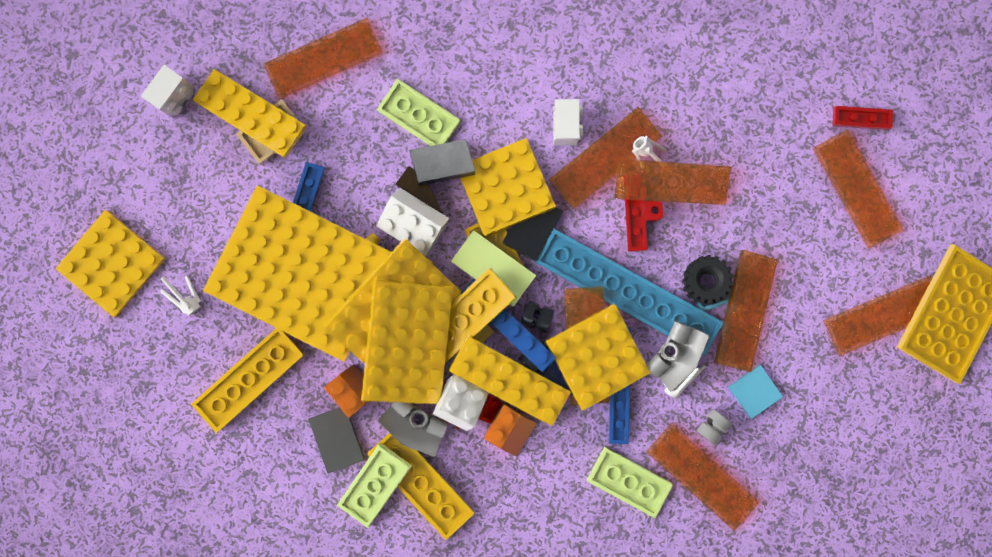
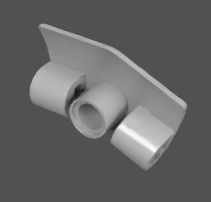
(688, 346)
(423, 437)

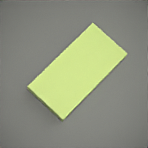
(418, 114)
(480, 255)
(630, 482)
(374, 485)

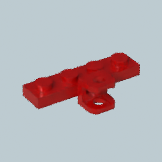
(637, 214)

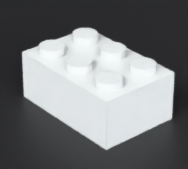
(412, 220)

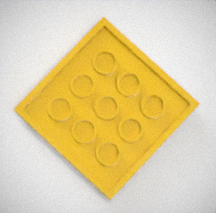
(507, 188)
(110, 263)
(598, 357)

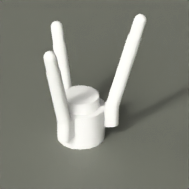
(644, 147)
(187, 305)
(679, 389)

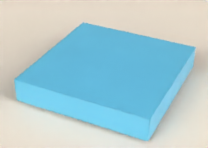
(755, 391)

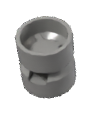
(714, 427)

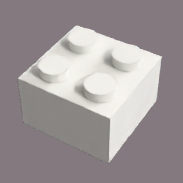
(168, 91)
(566, 122)
(461, 402)

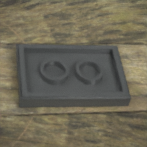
(336, 440)

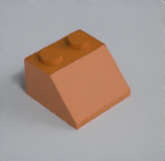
(347, 390)
(509, 430)

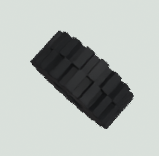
(721, 275)

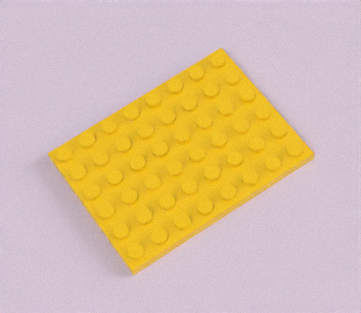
(292, 269)

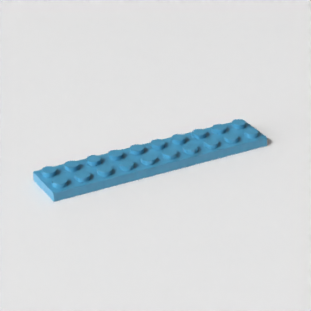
(623, 287)

